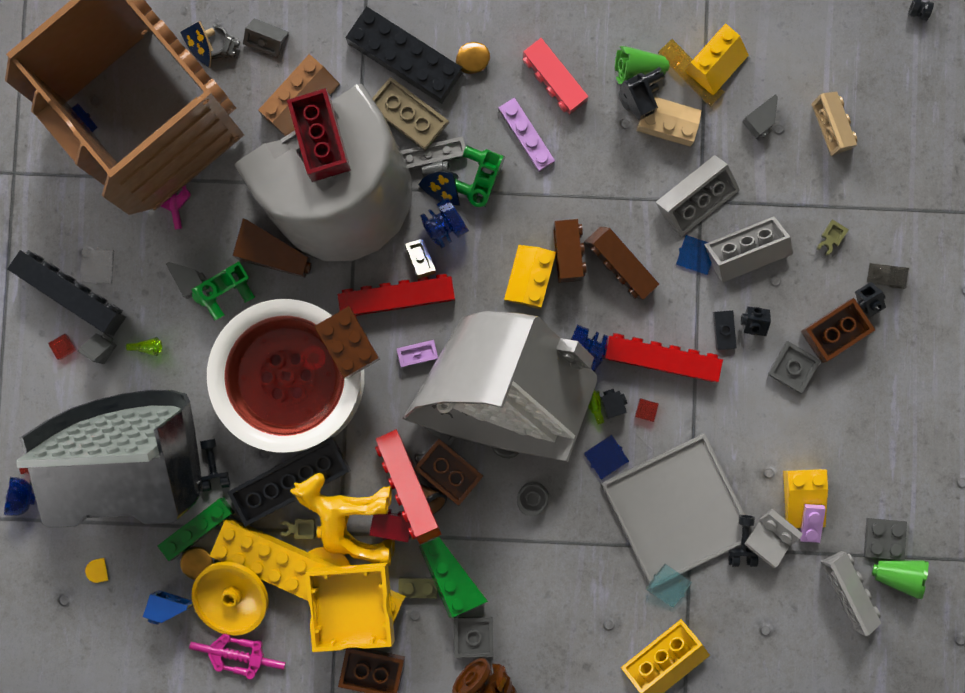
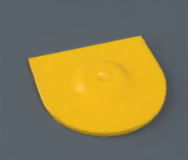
(96, 571)

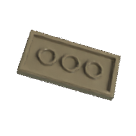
(409, 114)

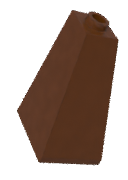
(265, 250)

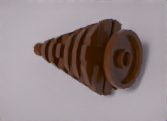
(479, 679)

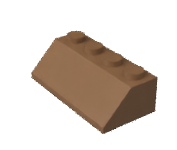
(306, 78)

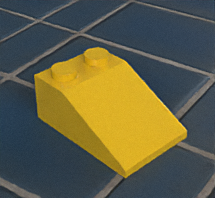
(804, 488)

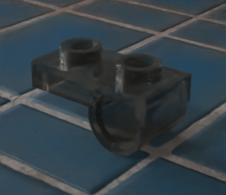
(888, 275)

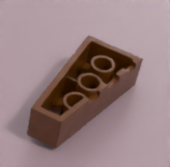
(621, 262)

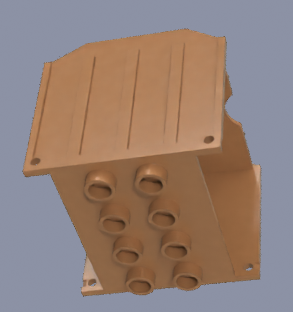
(78, 47)

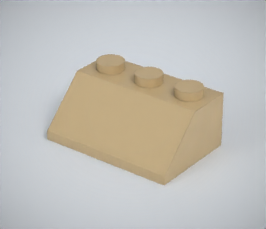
(672, 122)
(834, 123)

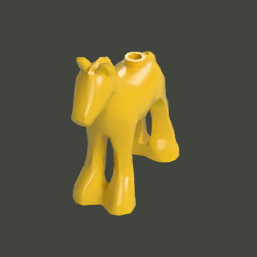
(334, 516)

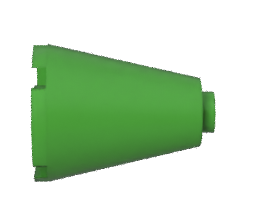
(634, 61)
(905, 575)

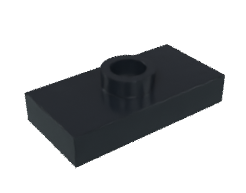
(724, 330)

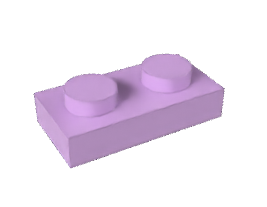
(417, 353)
(812, 523)

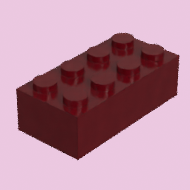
(318, 135)

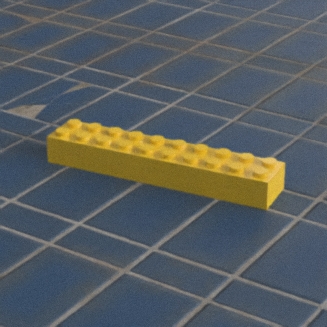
(273, 559)

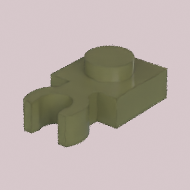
(833, 236)
(302, 528)

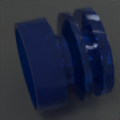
(444, 223)
(594, 347)

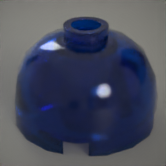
(18, 497)

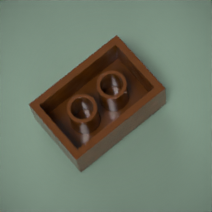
(569, 250)
(838, 330)
(347, 342)
(448, 472)
(371, 671)

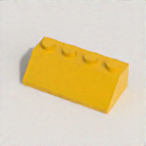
(666, 660)

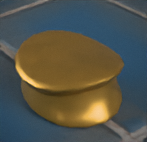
(473, 57)
(195, 561)

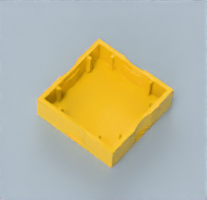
(350, 607)

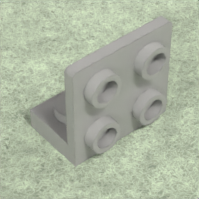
(772, 538)

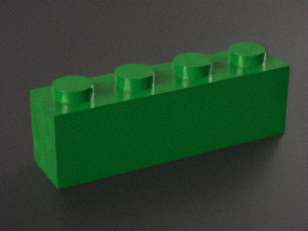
(196, 529)

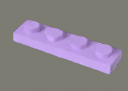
(526, 134)

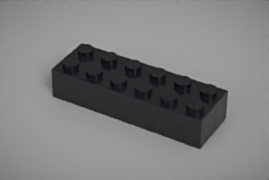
(404, 55)
(63, 290)
(272, 488)

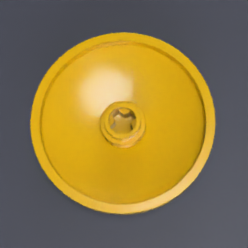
(230, 598)

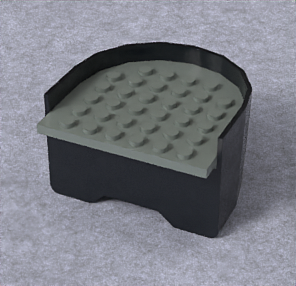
(115, 460)

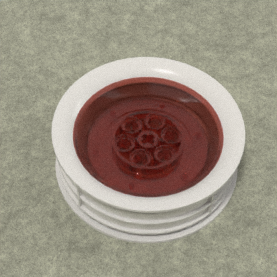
(248, 403)

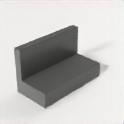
(264, 37)

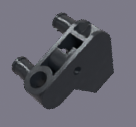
(637, 93)

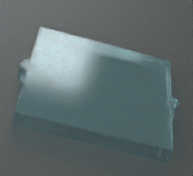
(668, 585)

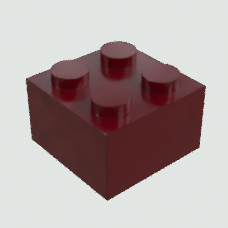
(390, 526)

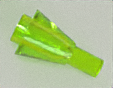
(150, 346)
(595, 406)

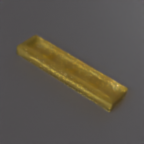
(679, 61)

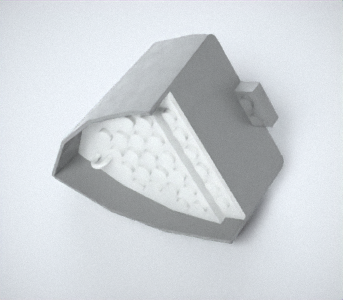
(513, 381)

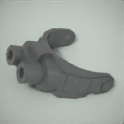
(229, 47)

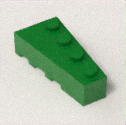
(450, 579)

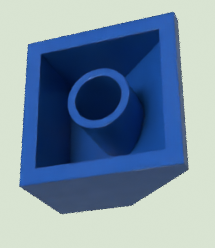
(164, 606)

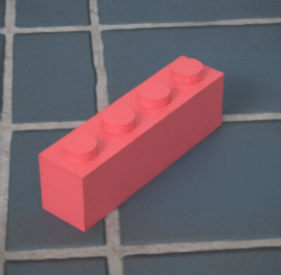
(555, 76)

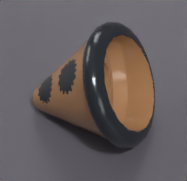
(435, 498)

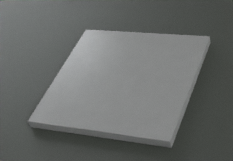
(677, 508)

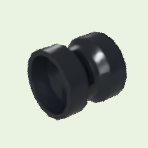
(921, 9)

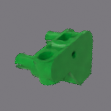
(486, 176)
(229, 278)

